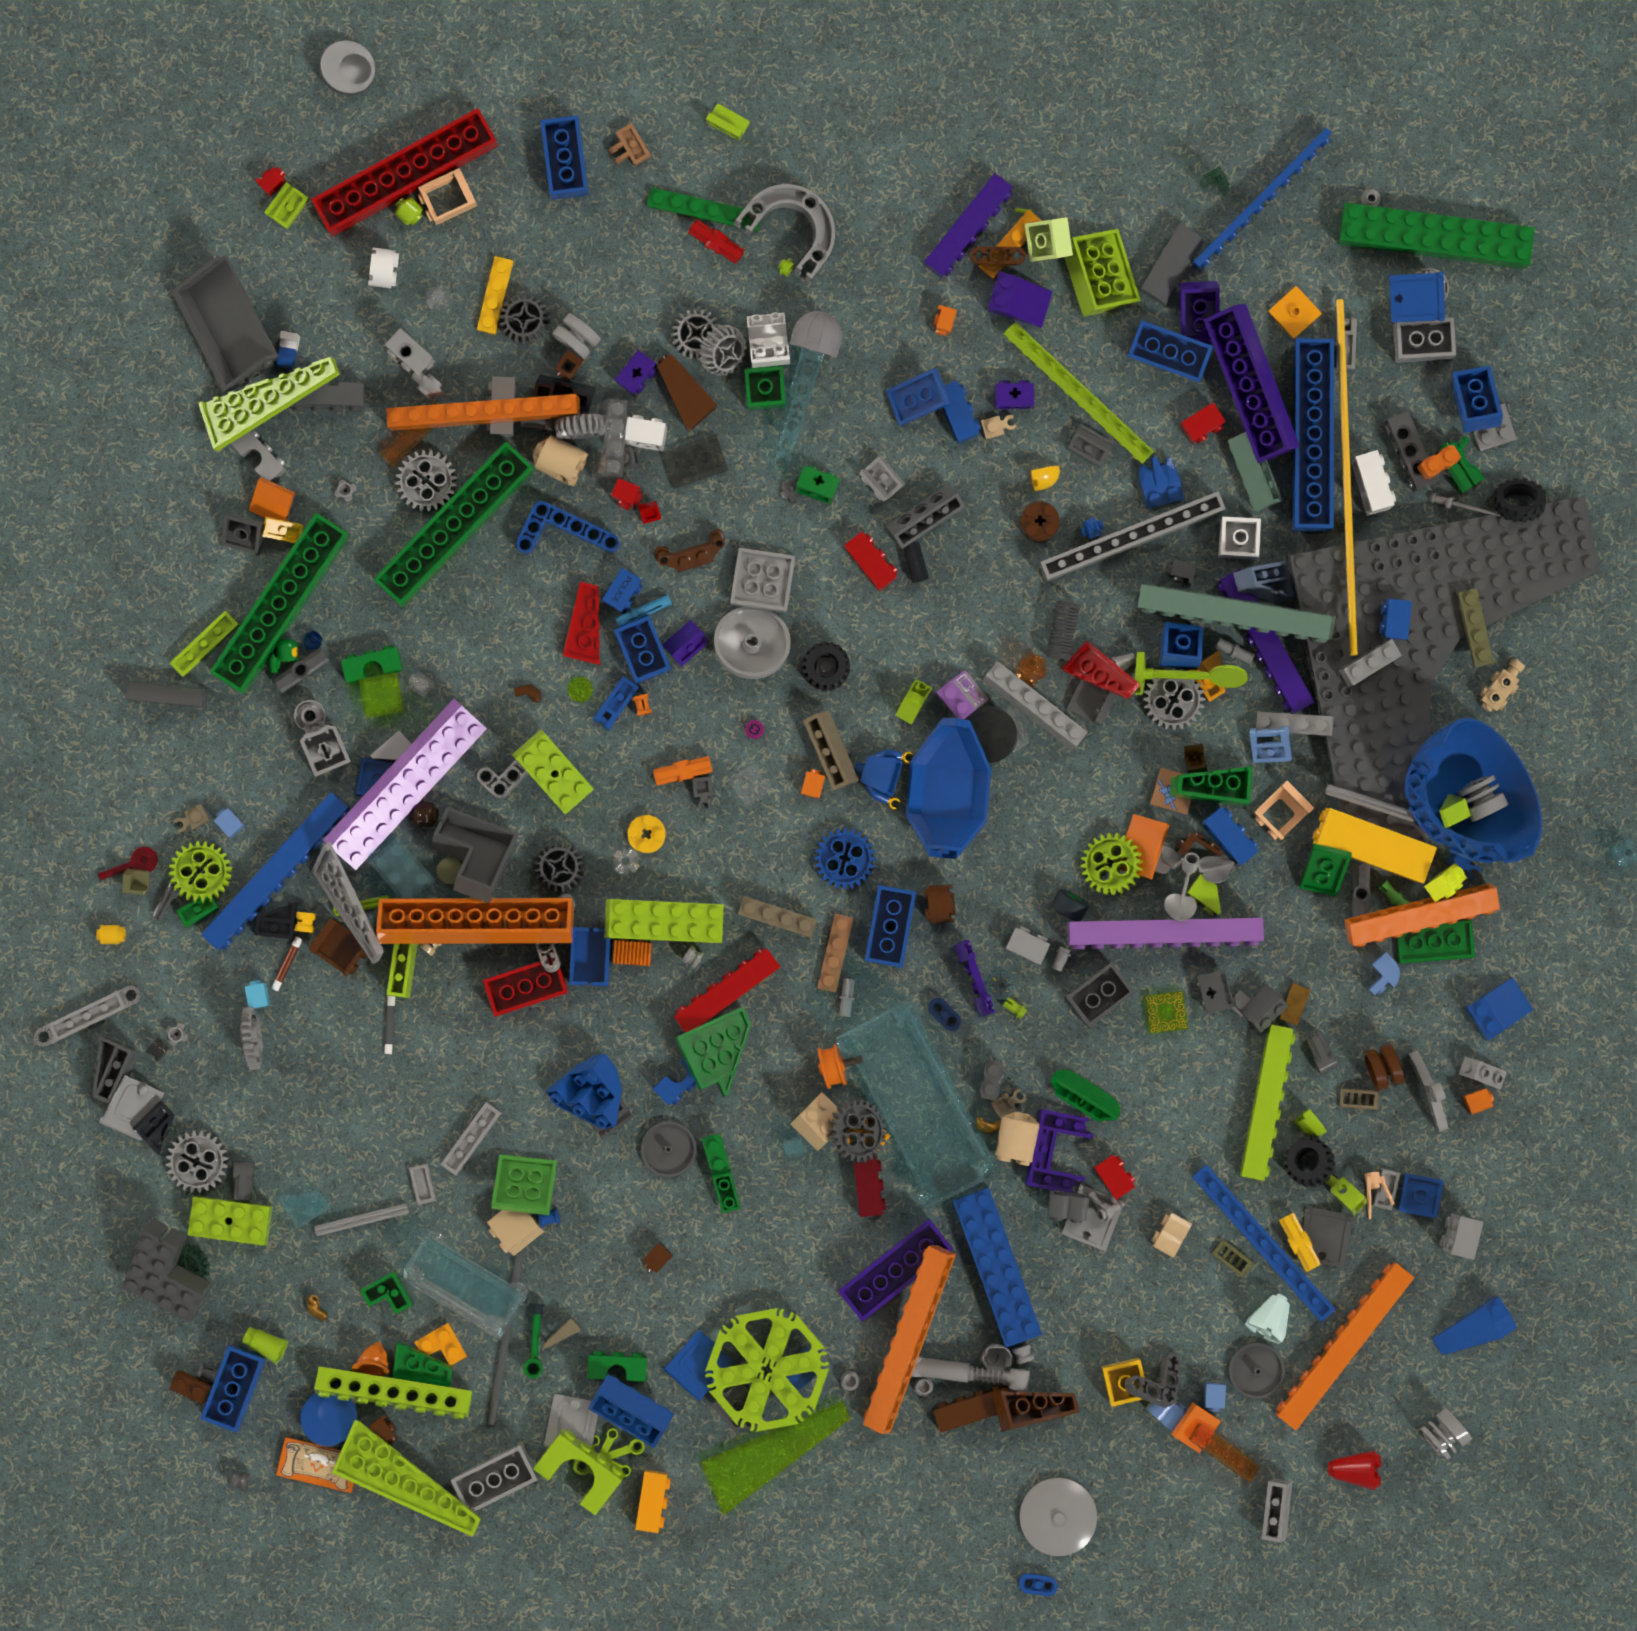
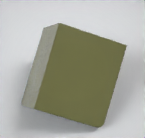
(136, 881)

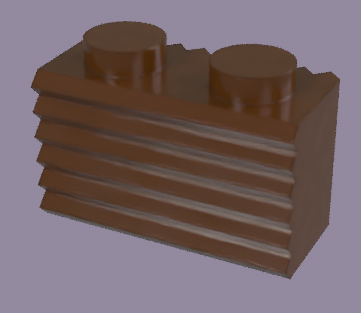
(191, 1387)

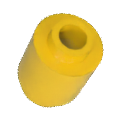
(111, 934)

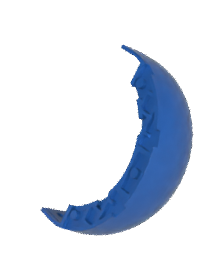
(1452, 760)

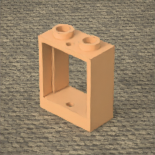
(439, 182)

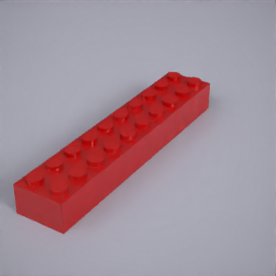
(404, 172)

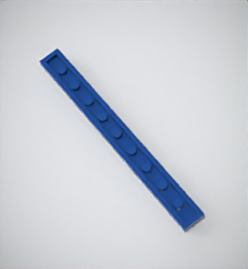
(1268, 194)
(1263, 1243)

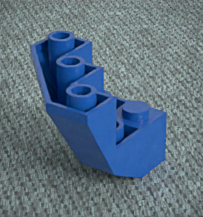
(590, 1091)

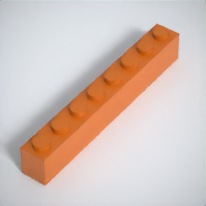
(1421, 914)

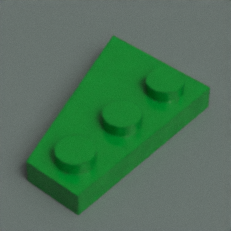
(420, 1367)

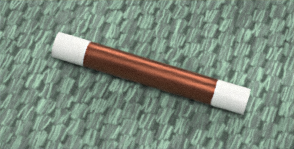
(286, 964)

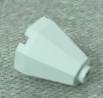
(1271, 1319)

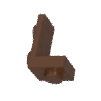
(1185, 844)

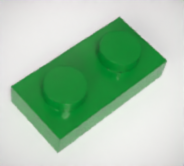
(197, 911)

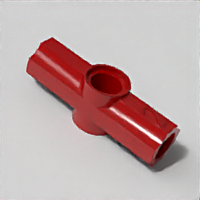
(716, 241)

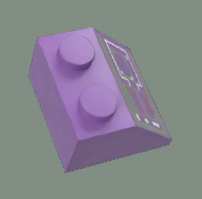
(962, 695)

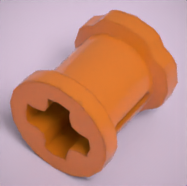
(642, 705)

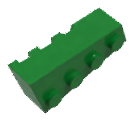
(1216, 786)

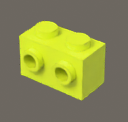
(1446, 882)

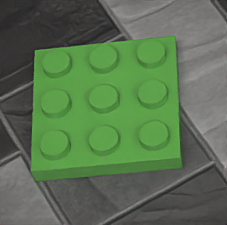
(524, 1184)

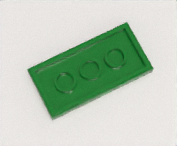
(1437, 944)

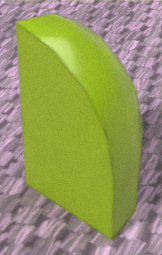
(1310, 1124)

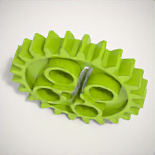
(186, 862)
(1116, 880)

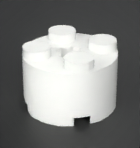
(382, 268)

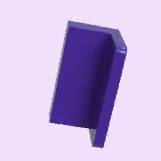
(686, 643)

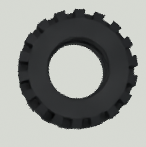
(834, 651)
(1295, 1153)

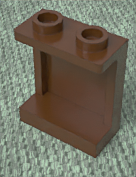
(338, 947)

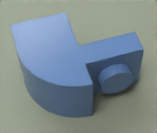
(1388, 972)

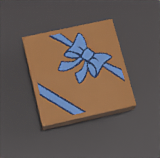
(1161, 793)

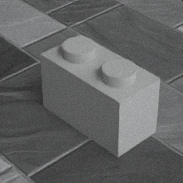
(1028, 946)

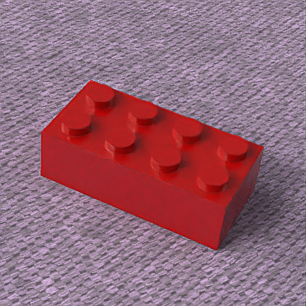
(524, 987)

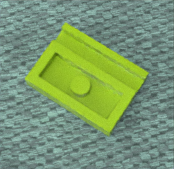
(286, 205)

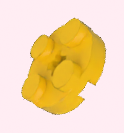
(649, 823)

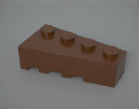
(1029, 1408)

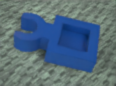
(1463, 863)

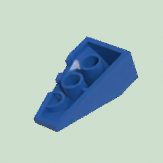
(1482, 1325)

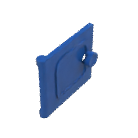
(1420, 299)
(691, 1362)

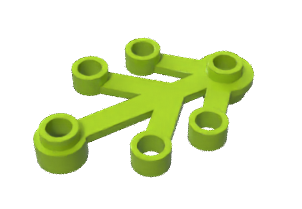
(612, 1454)

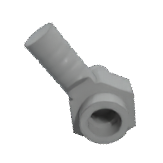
(1105, 1211)

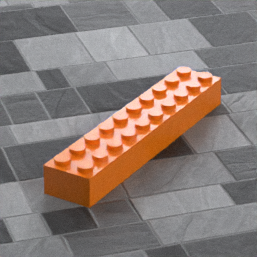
(475, 921)

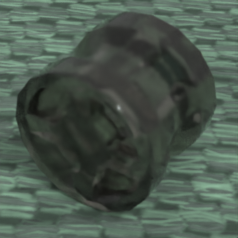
(158, 1049)

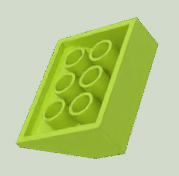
(1101, 273)

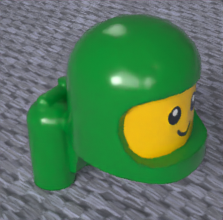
(286, 652)

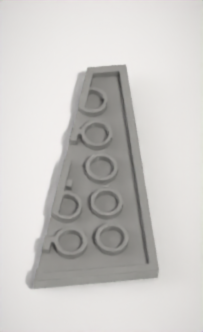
(337, 887)

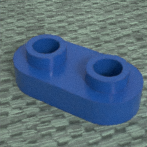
(1037, 1585)

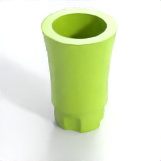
(265, 1344)

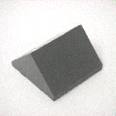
(242, 533)

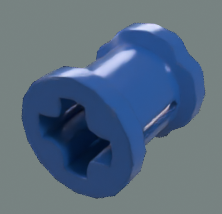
(553, 1217)

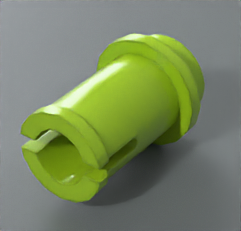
(1015, 1008)

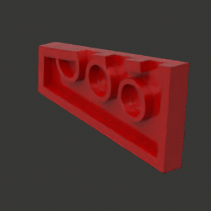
(583, 632)
(1099, 670)

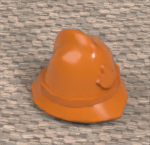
(372, 1361)

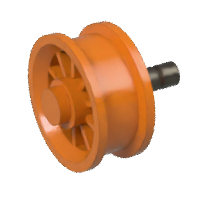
(833, 1066)

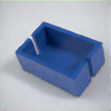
(590, 957)

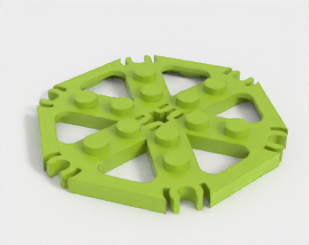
(779, 1383)

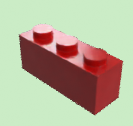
(871, 561)

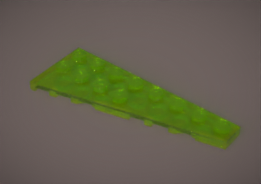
(752, 1464)

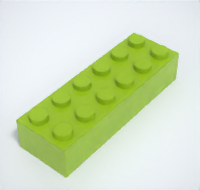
(663, 921)

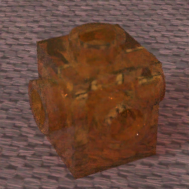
(1031, 669)

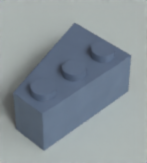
(1266, 582)

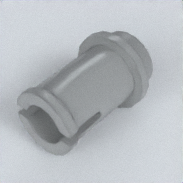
(1061, 958)

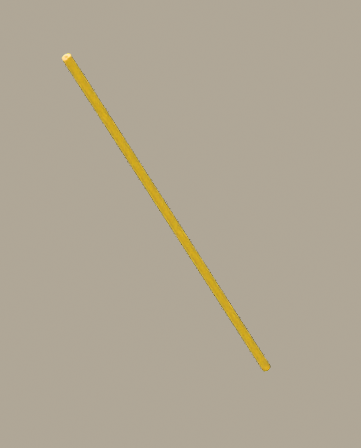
(1346, 477)

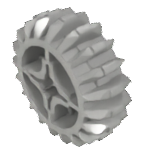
(689, 339)
(719, 361)
(579, 426)

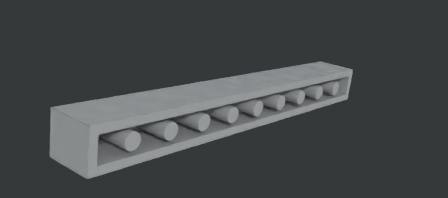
(1132, 536)

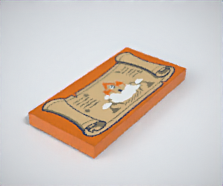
(311, 1464)

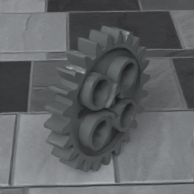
(858, 1112)

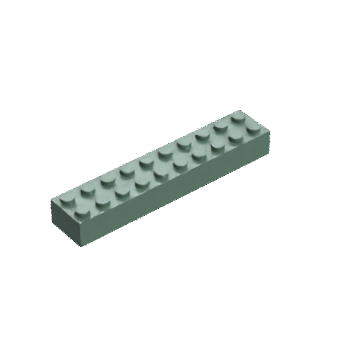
(1236, 611)

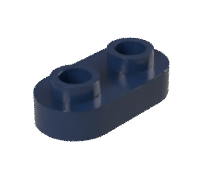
(944, 1014)

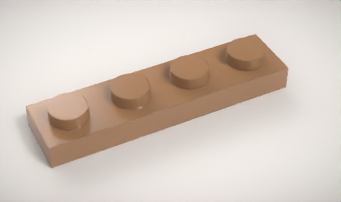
(835, 953)

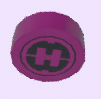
(754, 729)

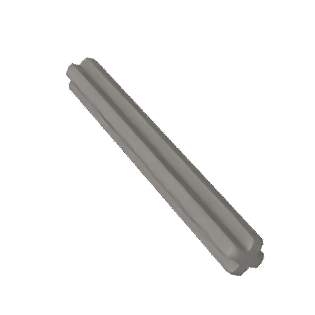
(1369, 802)
(361, 1219)

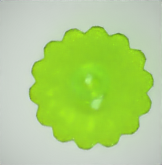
(580, 689)

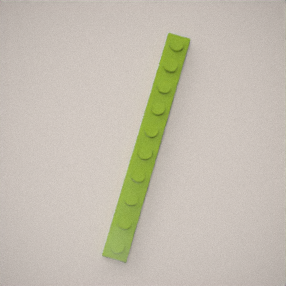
(1078, 392)

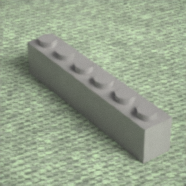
(1034, 706)

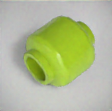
(408, 211)

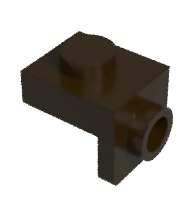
(1195, 758)

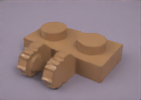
(632, 144)

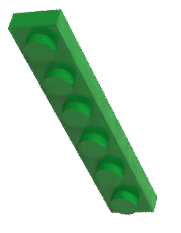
(697, 208)

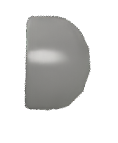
(989, 1356)

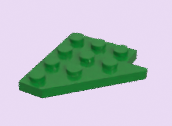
(715, 1049)

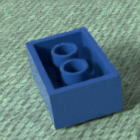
(1476, 399)
(642, 650)
(1230, 836)

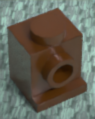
(570, 358)
(384, 1429)

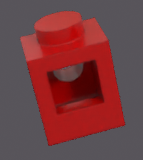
(271, 180)

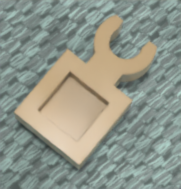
(994, 426)

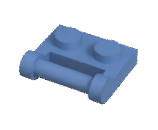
(1270, 751)

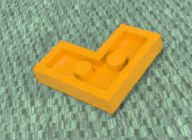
(443, 1339)

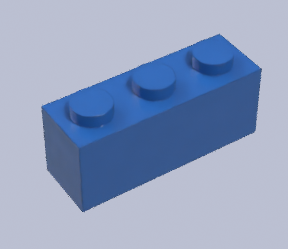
(959, 413)

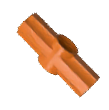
(682, 770)

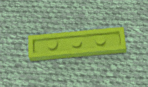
(204, 644)

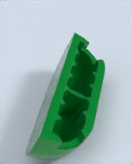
(1085, 1096)

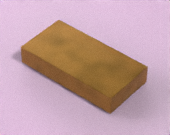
(1296, 1002)

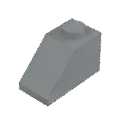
(392, 748)

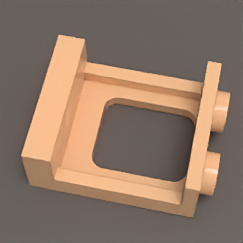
(1293, 800)

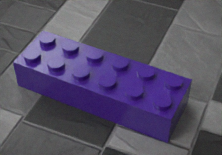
(891, 1271)

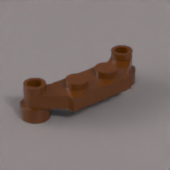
(692, 556)

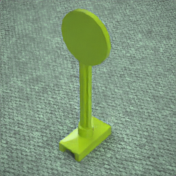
(1223, 676)

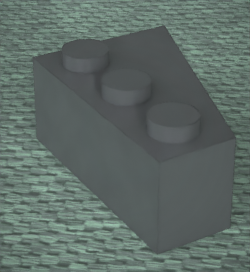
(113, 1063)

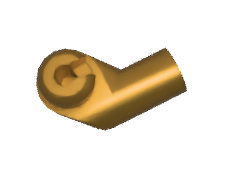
(314, 1308)

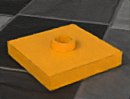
(1294, 312)

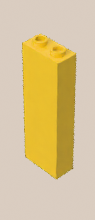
(1375, 845)

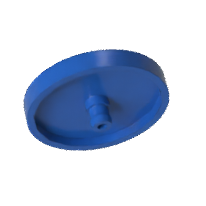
(327, 1420)

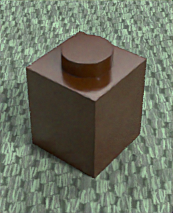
(657, 1258)

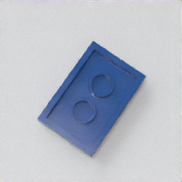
(918, 397)

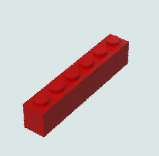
(727, 991)

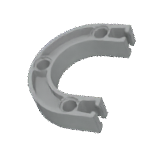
(794, 197)

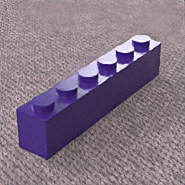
(968, 225)

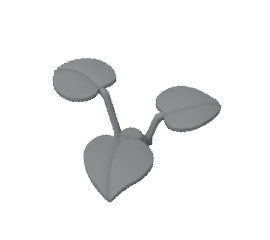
(1213, 868)

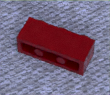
(869, 1188)

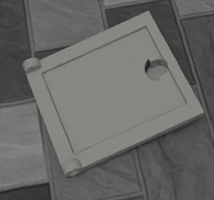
(130, 1107)
(1099, 1229)
(567, 1415)

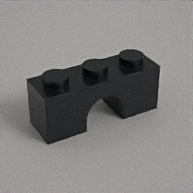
(554, 386)

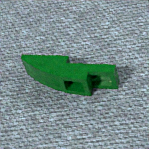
(721, 1173)

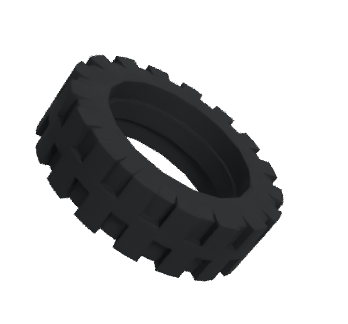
(1519, 513)

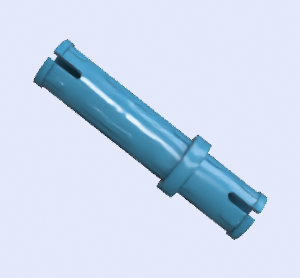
(644, 610)

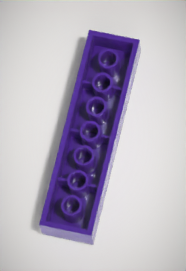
(1251, 383)

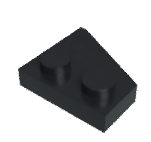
(277, 923)
(155, 1126)

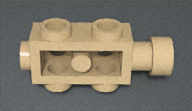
(1498, 688)

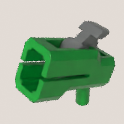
(1462, 473)

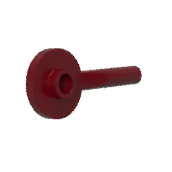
(141, 859)

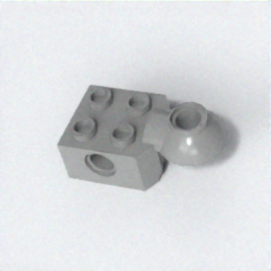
(415, 364)
(321, 741)

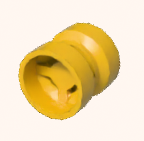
(305, 922)

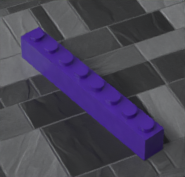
(1274, 656)

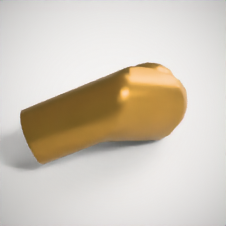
(987, 1127)

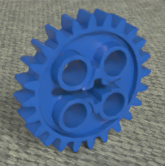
(827, 853)

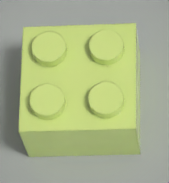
(1048, 239)

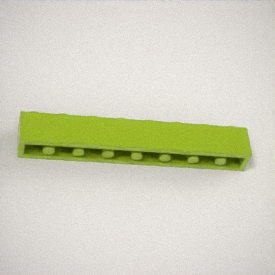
(1266, 1102)

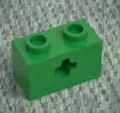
(824, 492)

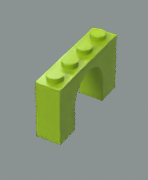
(568, 1447)

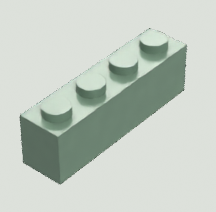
(1256, 476)

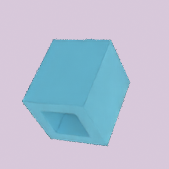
(257, 994)

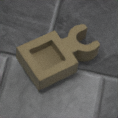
(194, 817)
(1005, 1105)

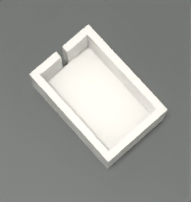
(1373, 482)

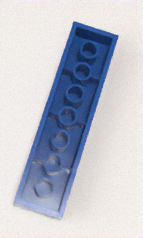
(997, 1267)

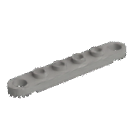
(87, 1016)

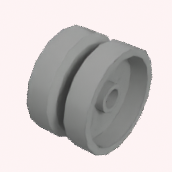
(577, 336)

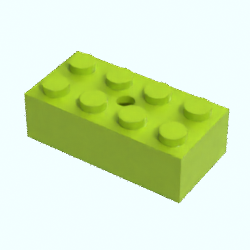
(541, 757)
(248, 1225)

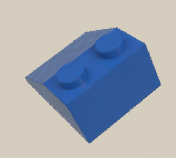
(1498, 1009)

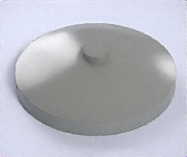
(752, 642)
(1058, 1516)

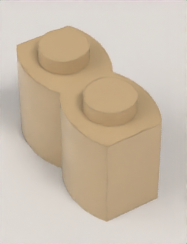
(1171, 1234)

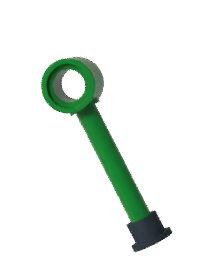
(537, 1310)

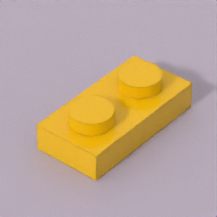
(281, 530)

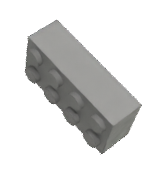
(495, 1478)

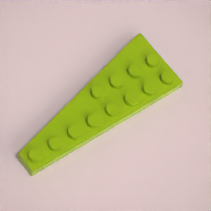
(246, 409)
(383, 1470)

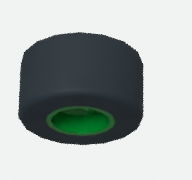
(1070, 905)

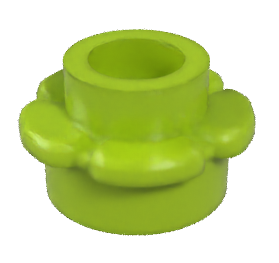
(786, 267)

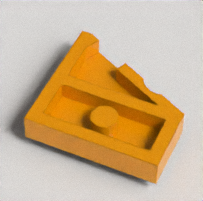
(1211, 690)

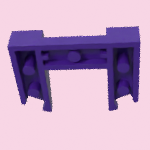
(983, 1003)
(1039, 1170)

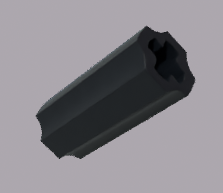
(915, 562)

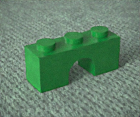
(355, 666)
(634, 1365)

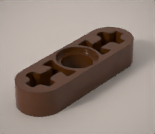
(983, 250)

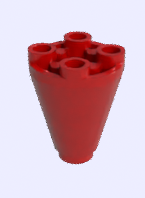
(1358, 1469)

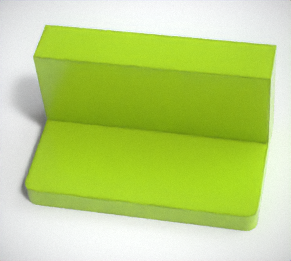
(727, 122)

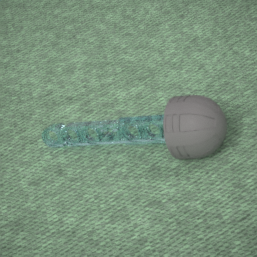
(817, 336)

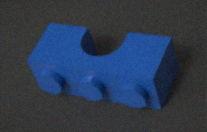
(671, 1090)

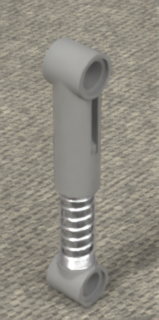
(962, 1372)

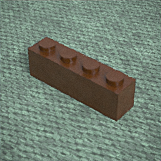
(967, 1409)

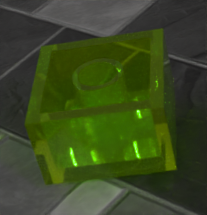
(382, 695)

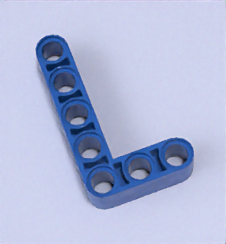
(565, 526)

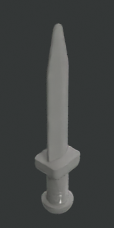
(1449, 502)

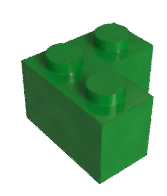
(392, 1289)

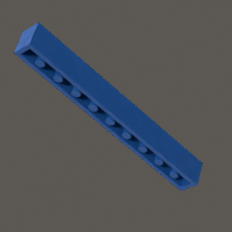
(274, 872)

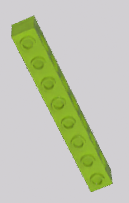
(327, 1375)

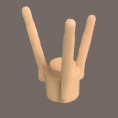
(1372, 1182)

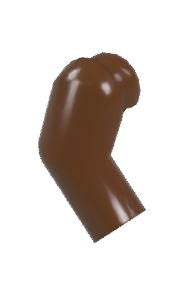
(529, 690)

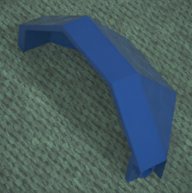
(948, 789)

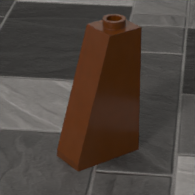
(688, 396)

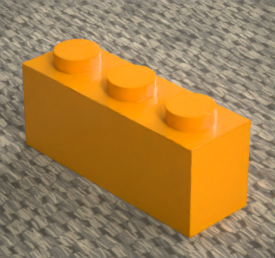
(652, 1501)

